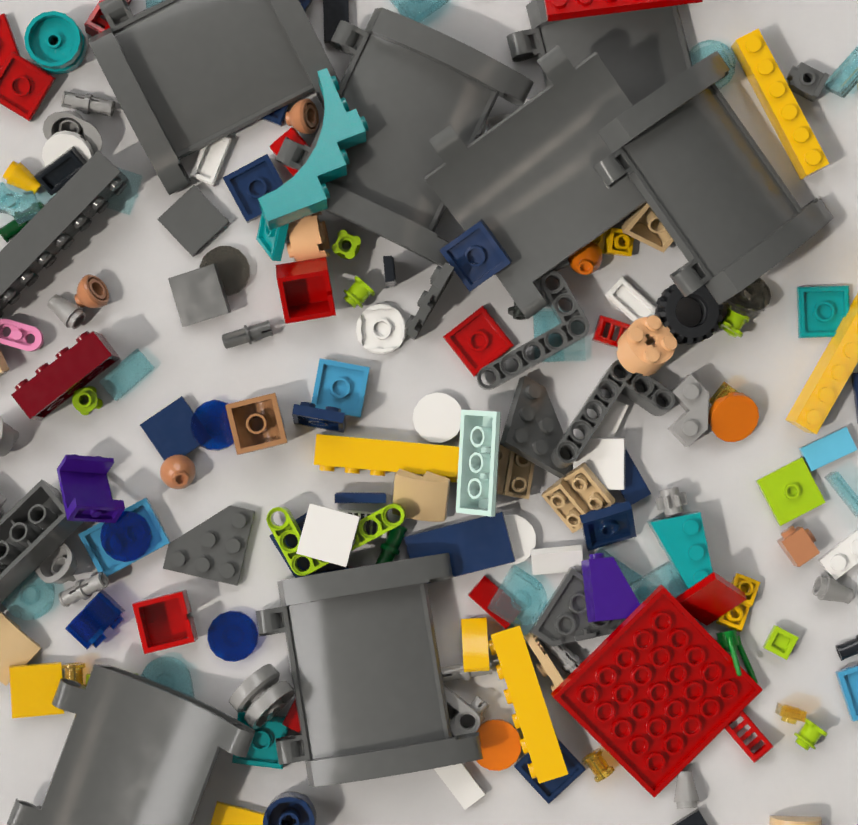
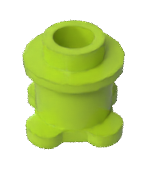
(344, 237)
(358, 293)
(733, 323)
(94, 401)
(809, 735)

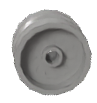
(261, 696)

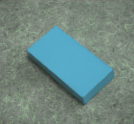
(828, 449)

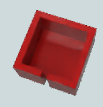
(305, 290)
(165, 622)

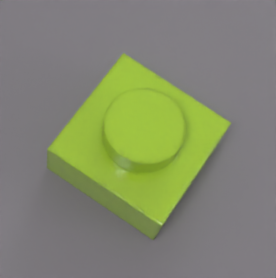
(780, 642)

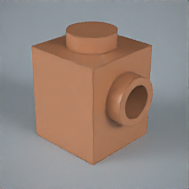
(798, 545)

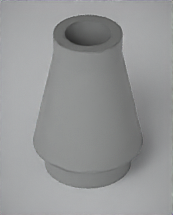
(67, 312)
(830, 590)
(685, 791)

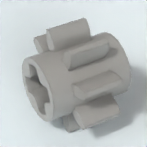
(671, 501)

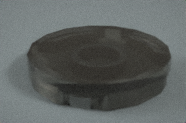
(232, 267)
(751, 299)

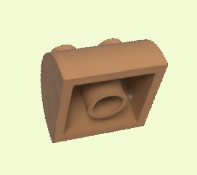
(256, 424)

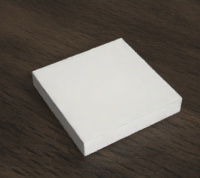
(605, 460)
(328, 535)

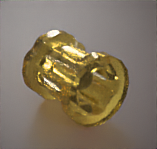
(74, 671)
(598, 765)

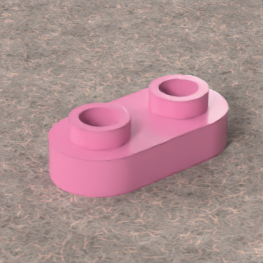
(19, 335)

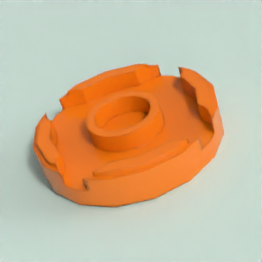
(733, 417)
(499, 744)

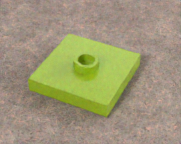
(790, 491)

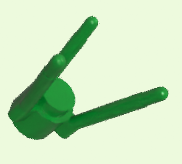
(731, 643)

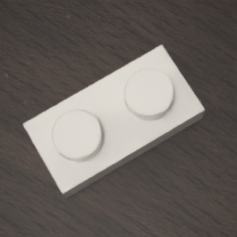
(841, 557)

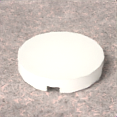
(63, 141)
(381, 329)
(437, 417)
(521, 537)

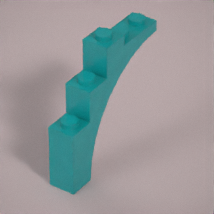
(307, 189)

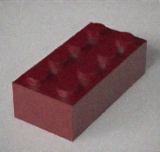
(65, 375)

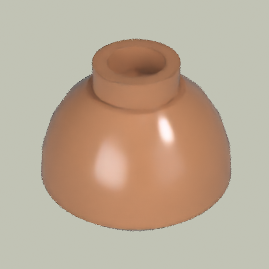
(303, 116)
(91, 292)
(178, 471)

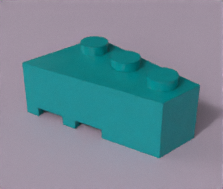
(685, 545)

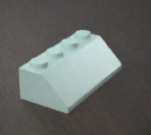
(478, 462)

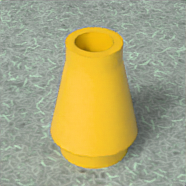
(21, 177)

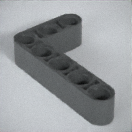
(541, 342)
(602, 405)

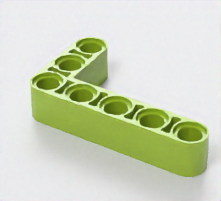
(361, 537)

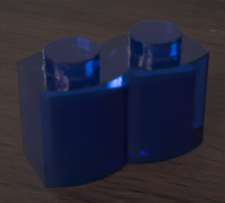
(95, 620)

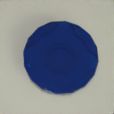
(211, 426)
(127, 537)
(233, 636)

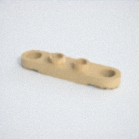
(545, 664)

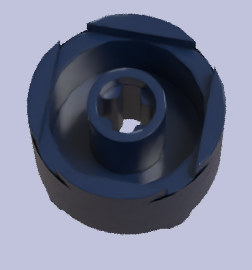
(291, 804)

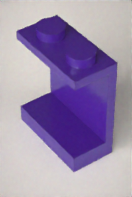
(87, 489)

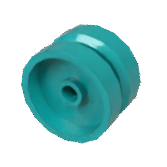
(41, 45)

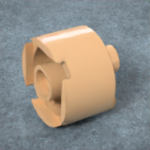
(308, 238)
(645, 346)

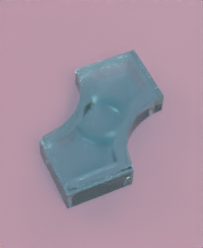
(20, 205)

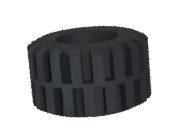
(709, 319)

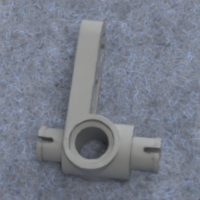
(464, 708)

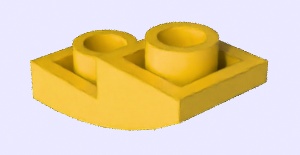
(615, 242)
(736, 617)
(475, 644)

